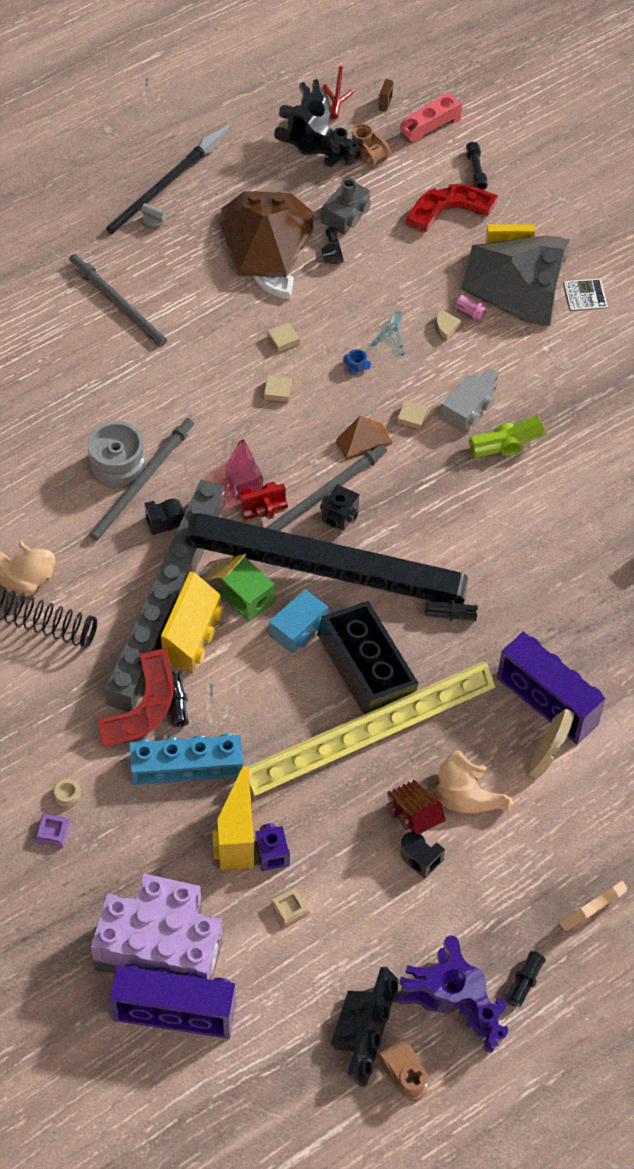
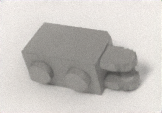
(469, 400)

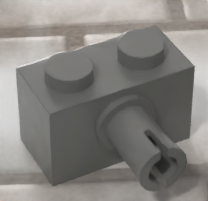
(346, 206)

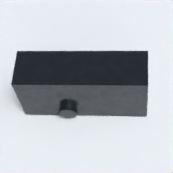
(366, 656)

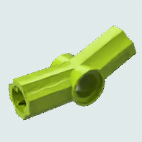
(507, 438)

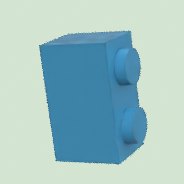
(297, 621)

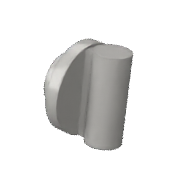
(153, 215)

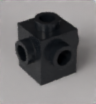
(340, 507)

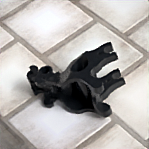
(310, 129)

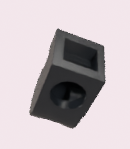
(164, 515)
(420, 855)

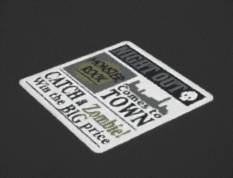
(585, 294)

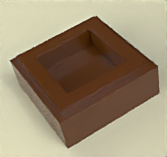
(386, 95)

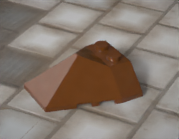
(265, 231)

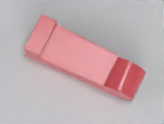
(431, 117)

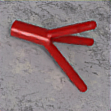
(337, 100)

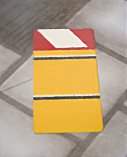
(219, 568)

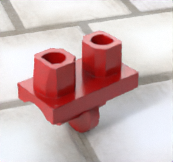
(263, 501)

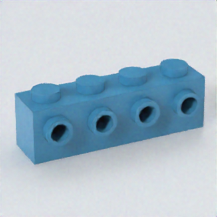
(186, 759)

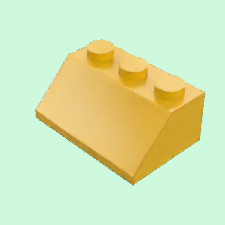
(191, 623)

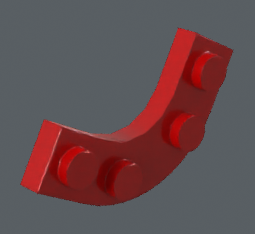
(454, 196)
(152, 708)

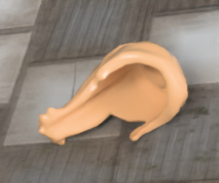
(26, 571)
(460, 790)

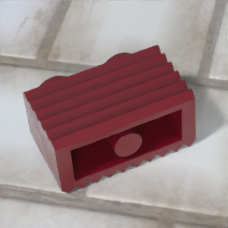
(415, 807)

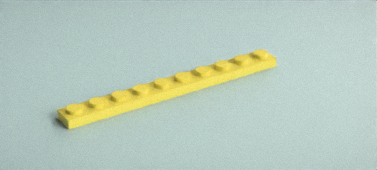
(369, 728)

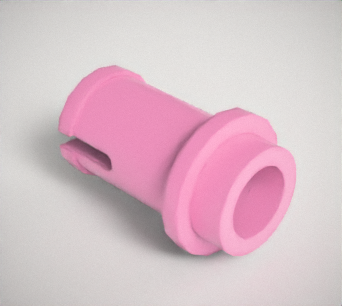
(470, 307)

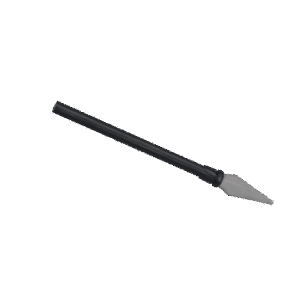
(205, 146)

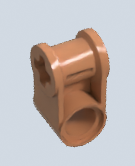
(374, 146)
(402, 1066)

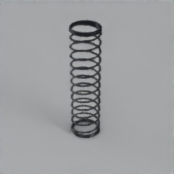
(89, 619)

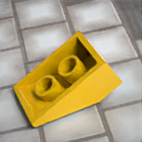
(234, 838)

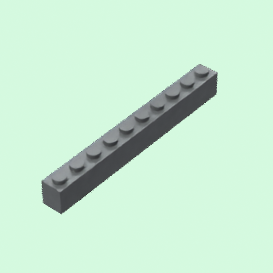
(128, 676)

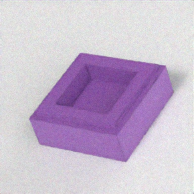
(52, 830)

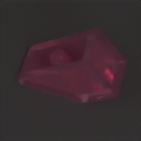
(242, 472)

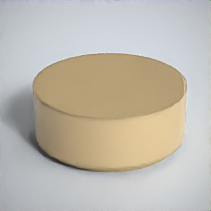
(67, 793)

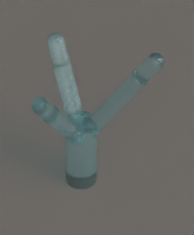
(393, 327)

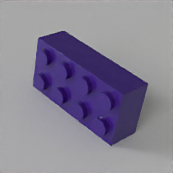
(550, 685)
(173, 1001)

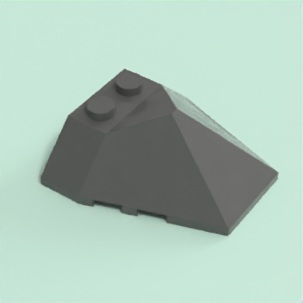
(518, 275)

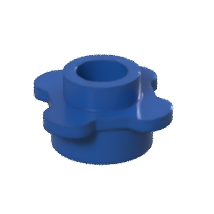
(356, 361)

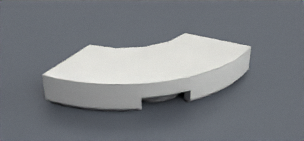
(276, 286)

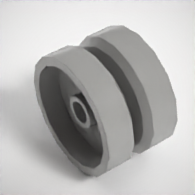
(116, 453)

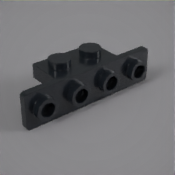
(363, 1024)

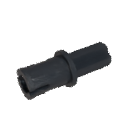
(451, 610)
(525, 978)

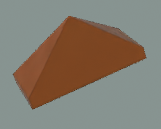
(362, 436)

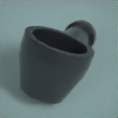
(332, 251)

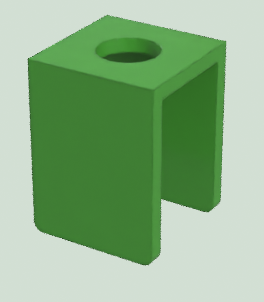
(248, 590)

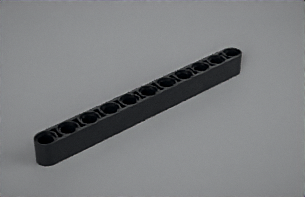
(326, 559)

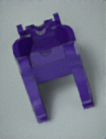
(456, 986)

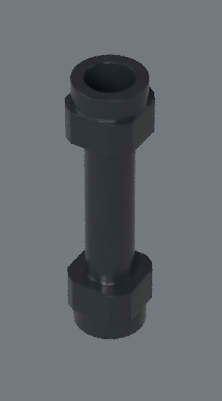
(473, 153)

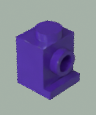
(272, 855)

